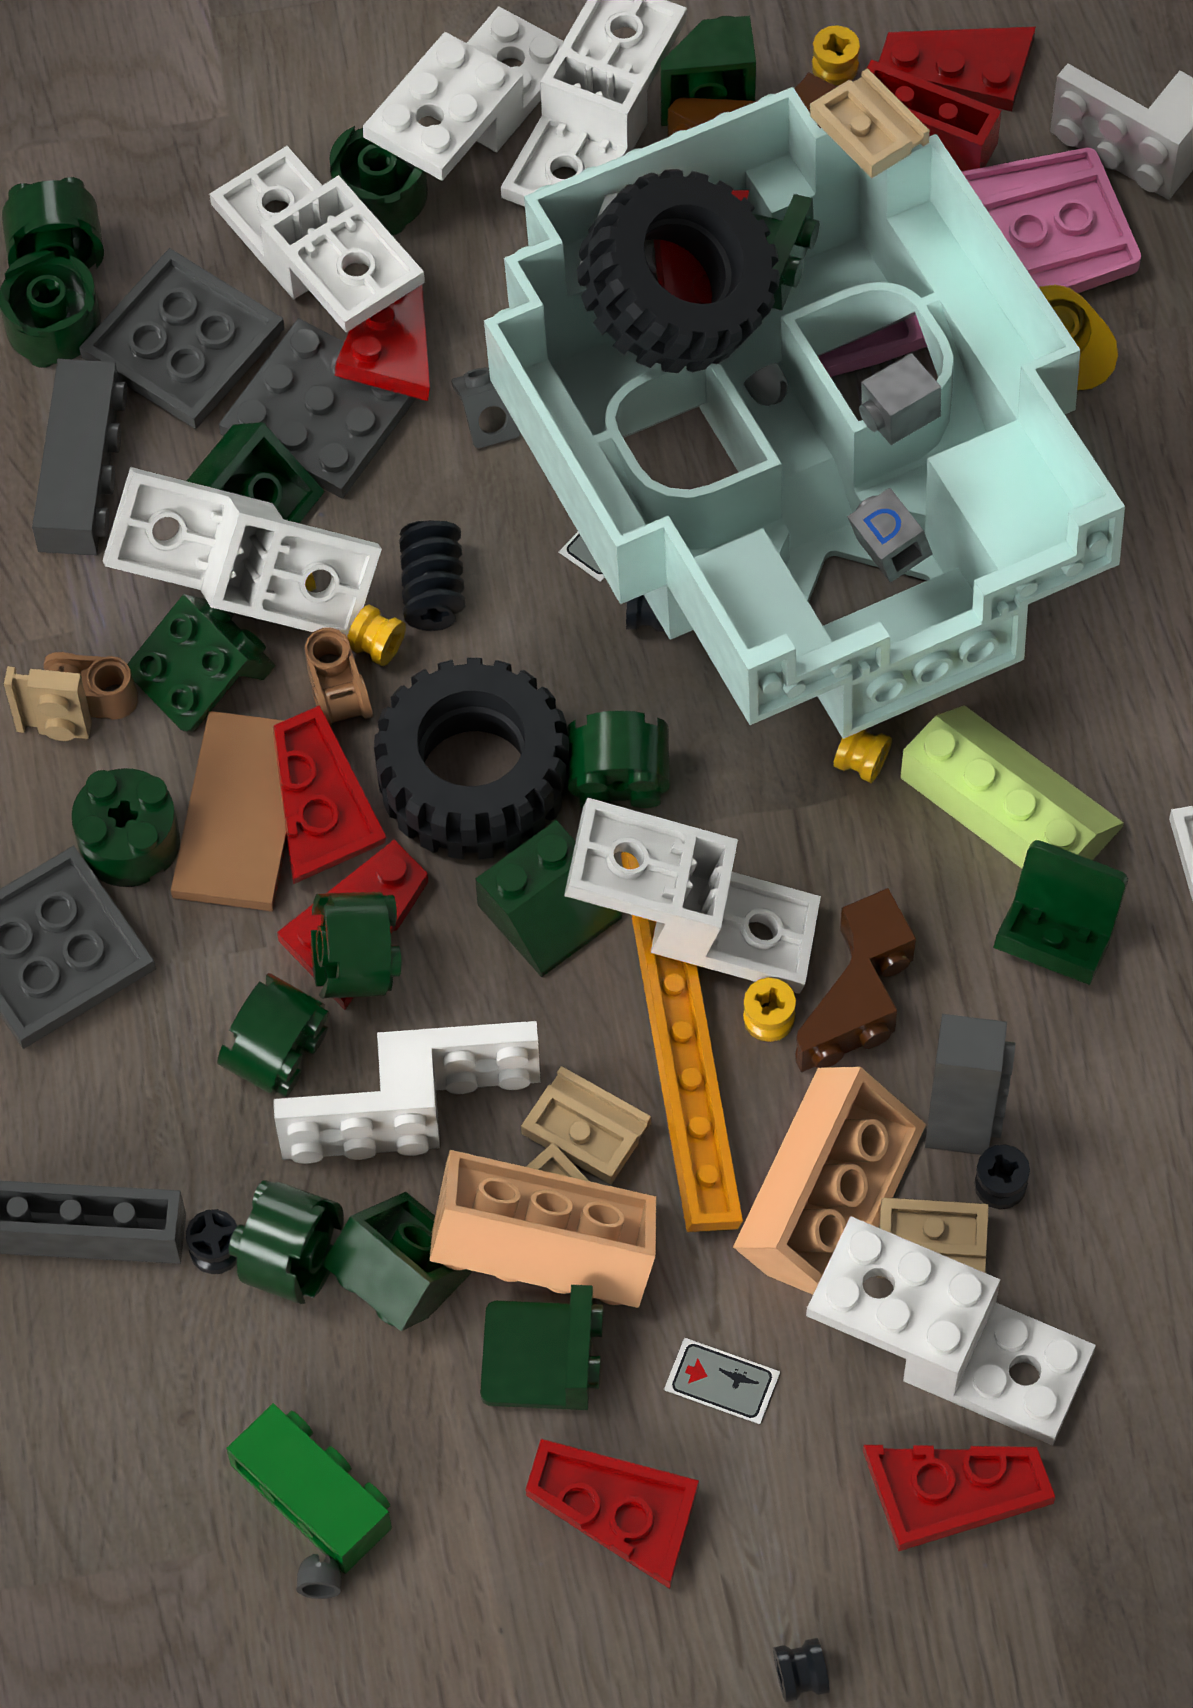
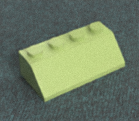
(1002, 789)

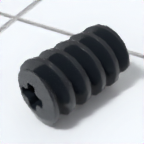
(431, 574)

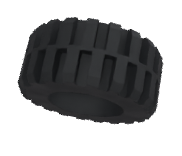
(716, 232)
(464, 701)

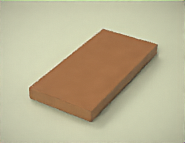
(234, 817)

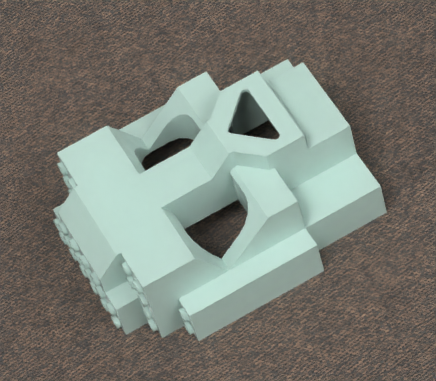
(991, 482)

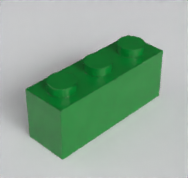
(310, 1486)

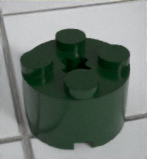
(381, 180)
(53, 218)
(48, 307)
(619, 759)
(125, 826)
(354, 945)
(273, 1035)
(286, 1241)

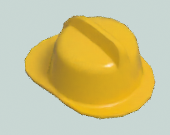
(1089, 332)

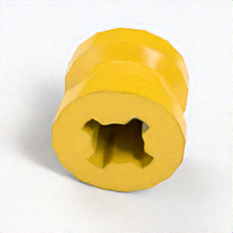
(827, 63)
(376, 635)
(863, 754)
(769, 1022)

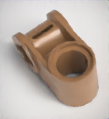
(97, 675)
(338, 684)

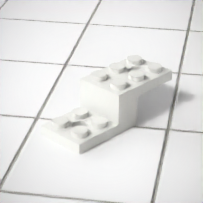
(465, 91)
(595, 91)
(1139, 142)
(317, 238)
(240, 553)
(692, 894)
(406, 1110)
(951, 1330)

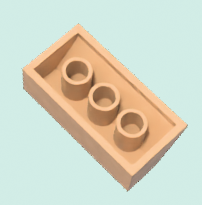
(833, 1164)
(544, 1229)

